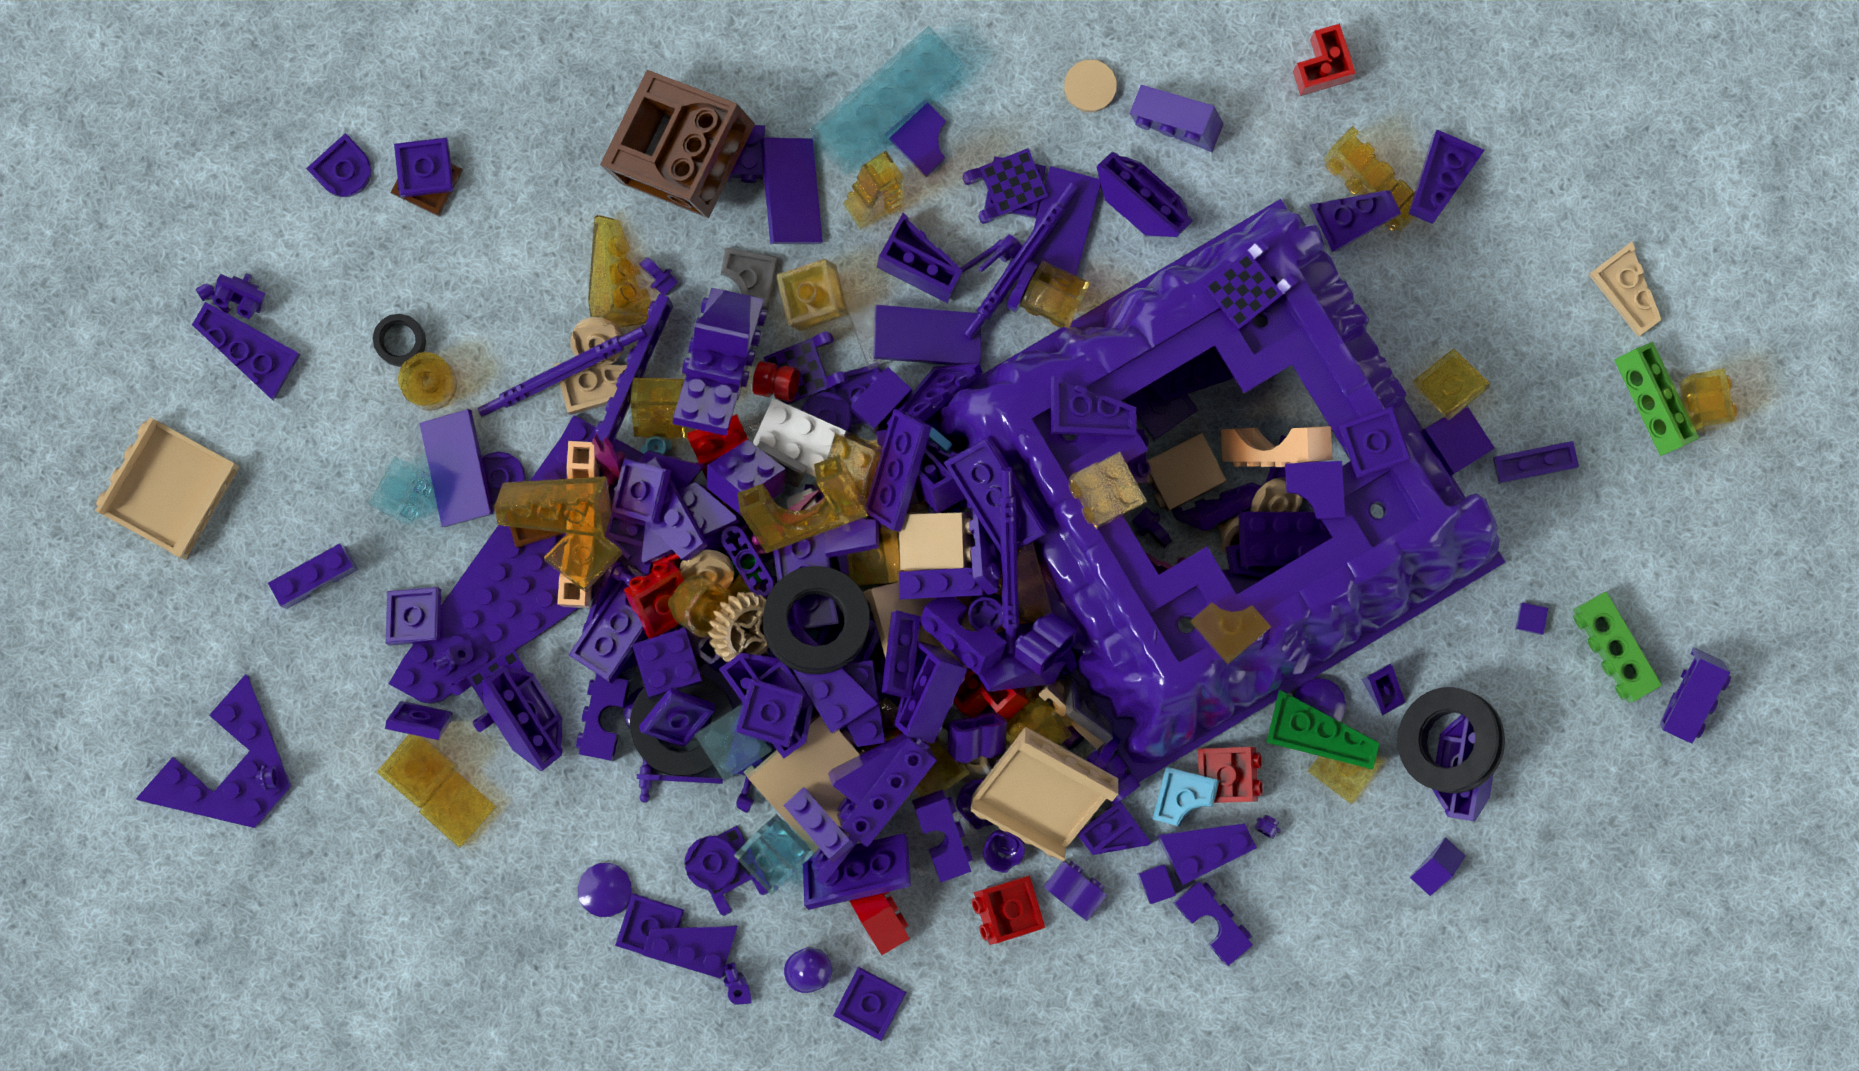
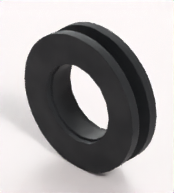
(814, 581)
(1487, 747)
(657, 754)

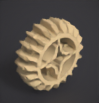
(727, 635)

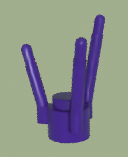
(1004, 250)

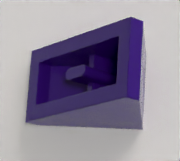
(1384, 689)
(1438, 867)

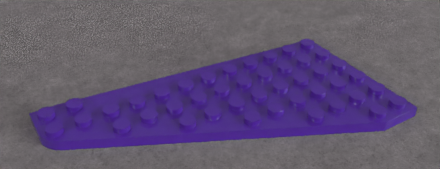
(503, 594)

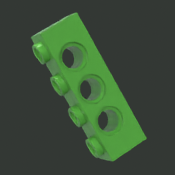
(1656, 398)
(1630, 654)

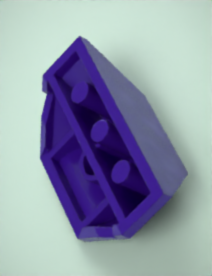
(1142, 197)
(771, 671)
(524, 715)
(1453, 749)

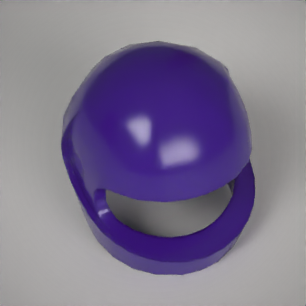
(808, 970)

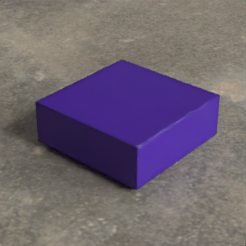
(1531, 618)

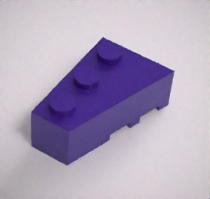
(1177, 117)
(935, 481)
(933, 692)
(1695, 696)
(1204, 850)

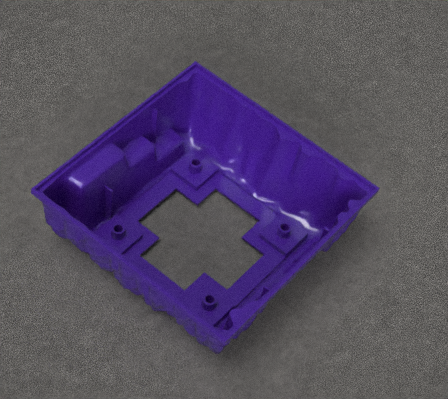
(1374, 573)

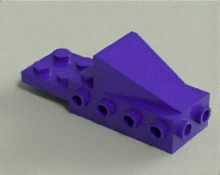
(719, 360)
(875, 790)

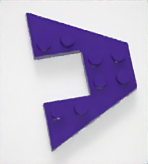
(238, 796)

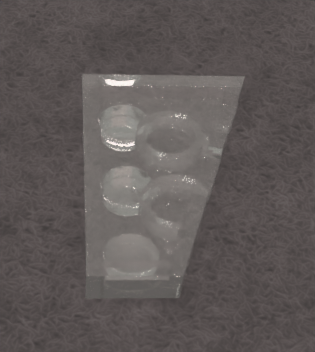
(861, 311)

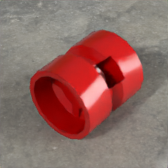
(771, 380)

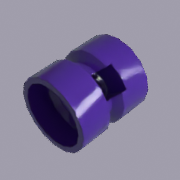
(986, 611)
(1126, 781)

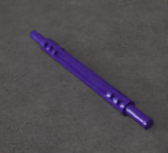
(1017, 265)
(561, 371)
(1008, 538)

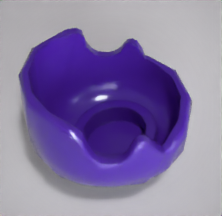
(994, 844)

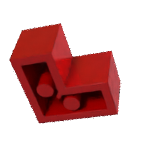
(1331, 65)
(974, 698)
(881, 922)

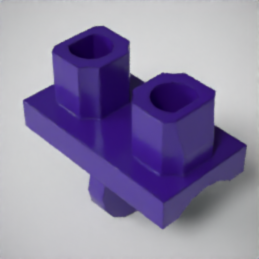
(240, 292)

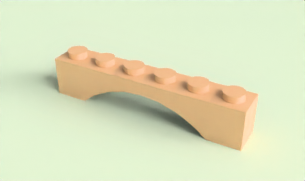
(1252, 449)
(580, 464)

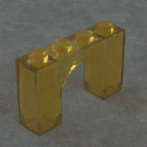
(781, 527)

